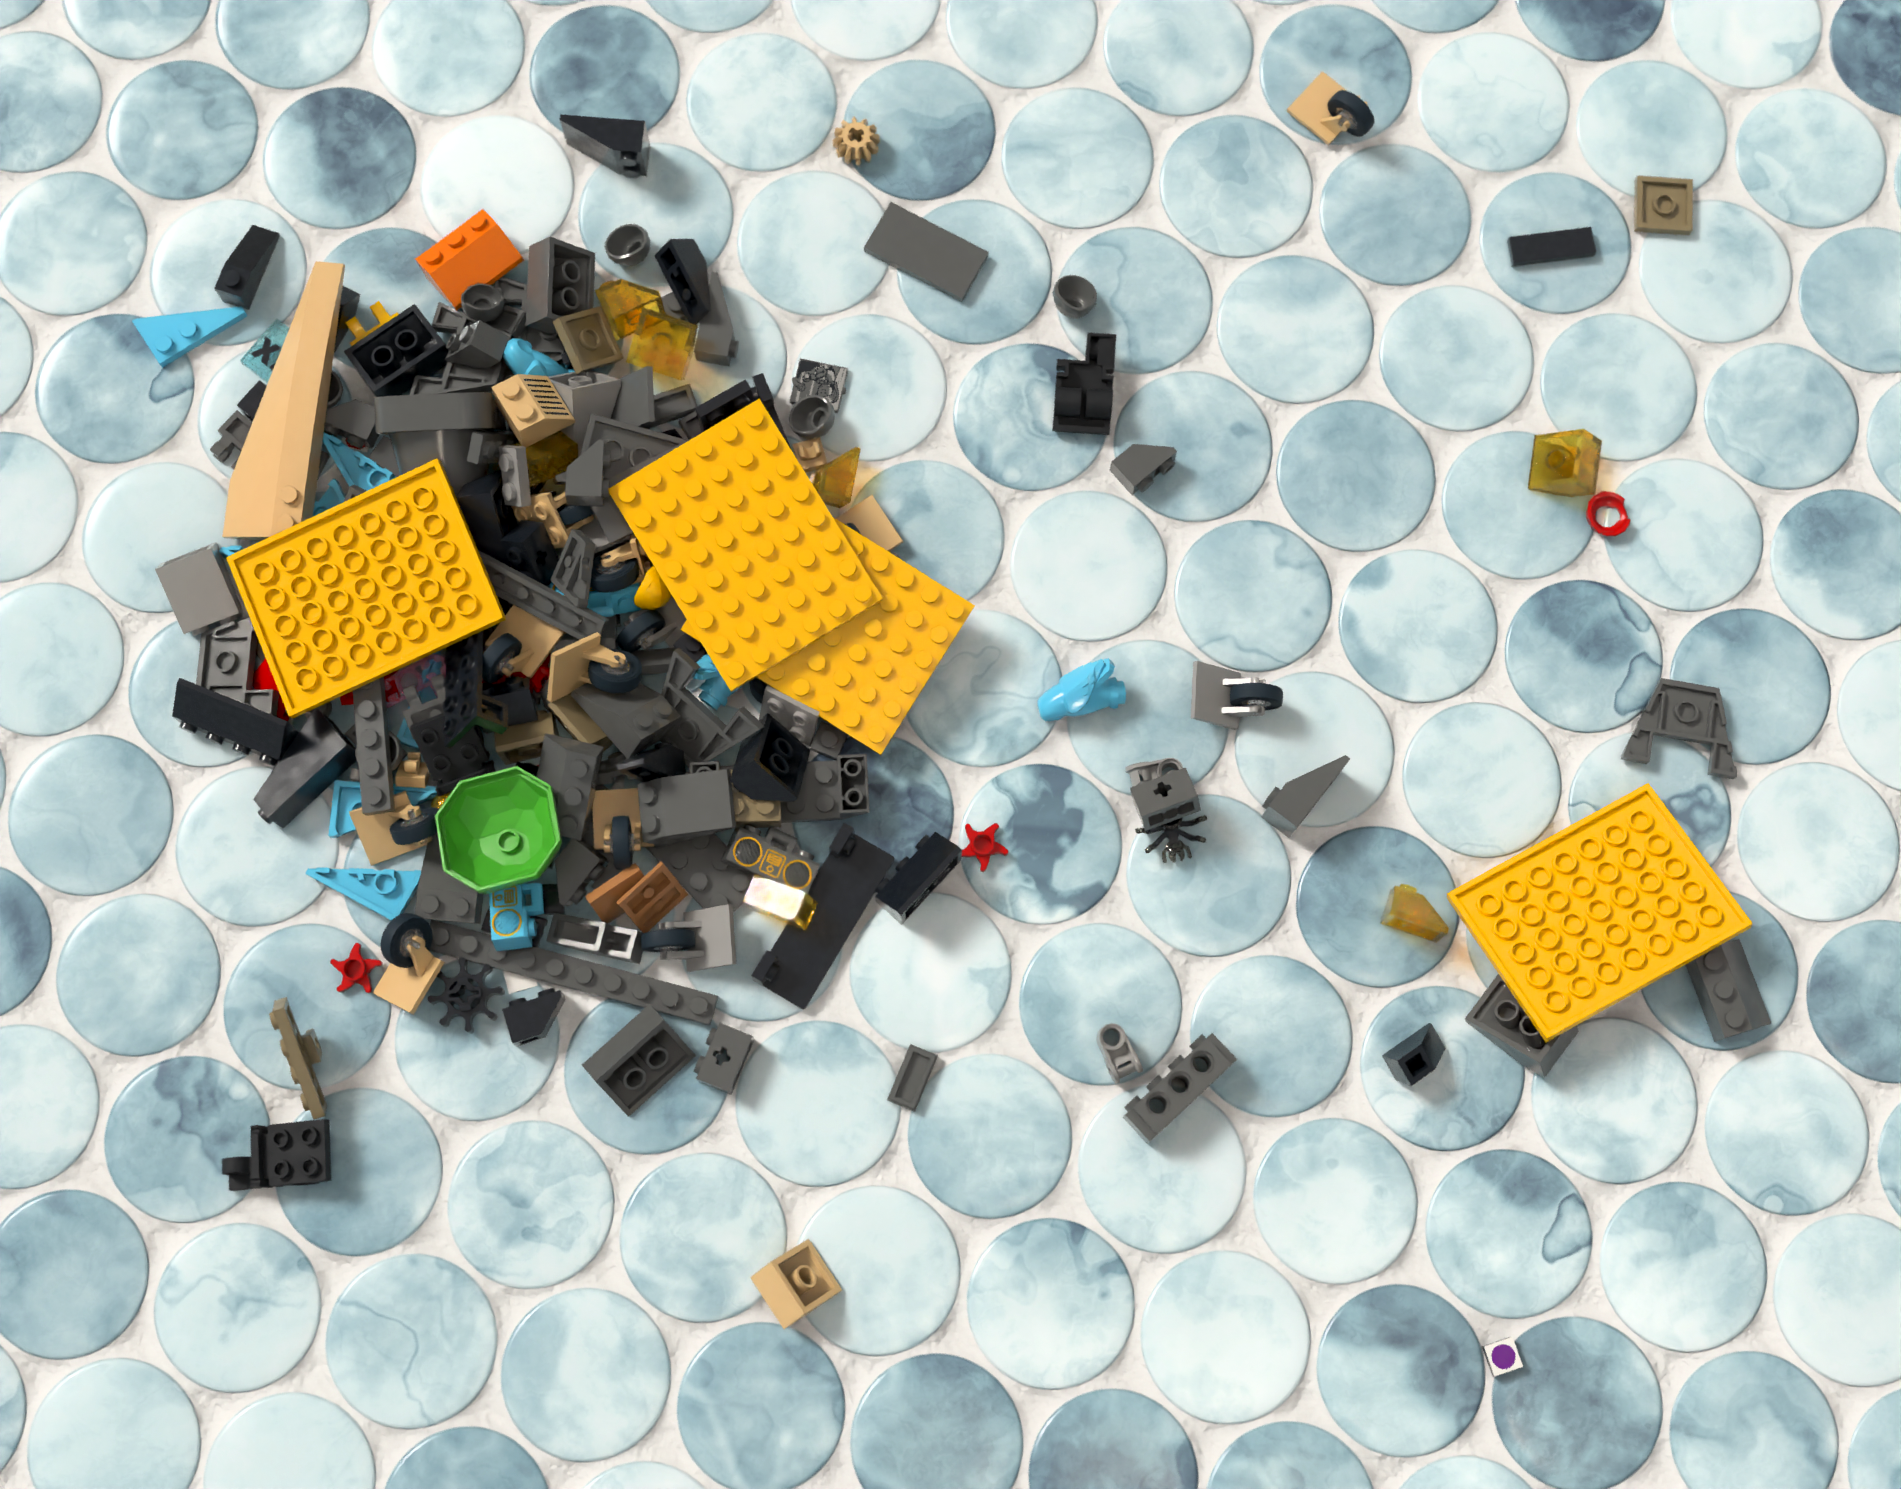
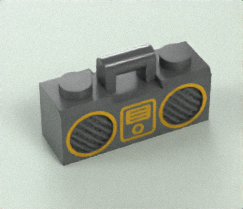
(757, 857)

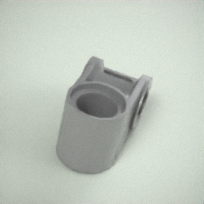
(1151, 769)
(1118, 1054)

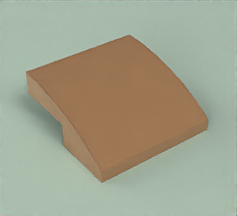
(605, 896)
(652, 898)

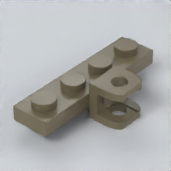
(301, 1054)

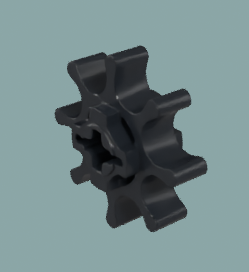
(476, 1003)

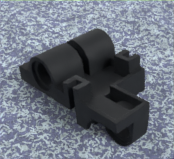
(1085, 390)
(452, 764)
(283, 1156)

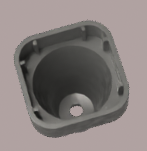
(439, 428)

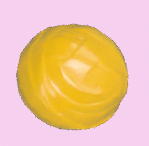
(652, 591)

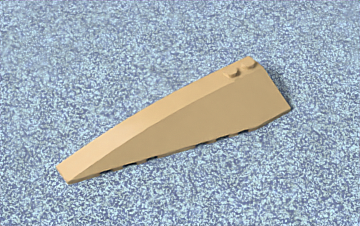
(282, 452)

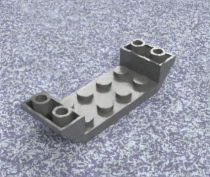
(827, 790)

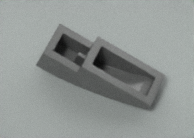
(596, 938)

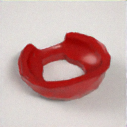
(1611, 500)

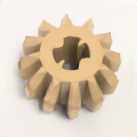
(856, 141)

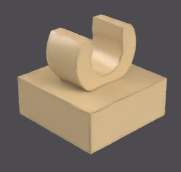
(810, 454)
(412, 772)

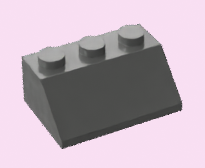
(558, 282)
(573, 773)
(1727, 991)
(638, 1060)

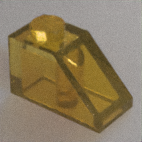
(836, 479)

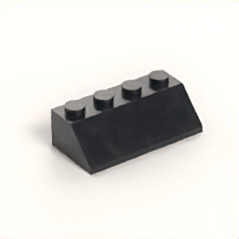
(232, 722)

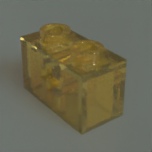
(550, 457)
(780, 902)

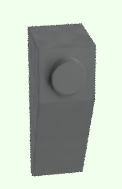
(715, 335)

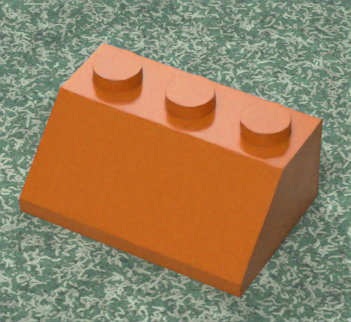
(468, 256)

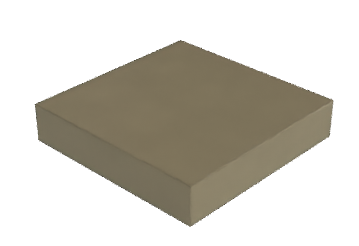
(1663, 205)
(588, 340)

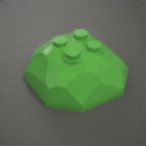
(498, 830)

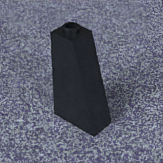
(305, 770)

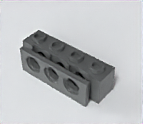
(1150, 1124)

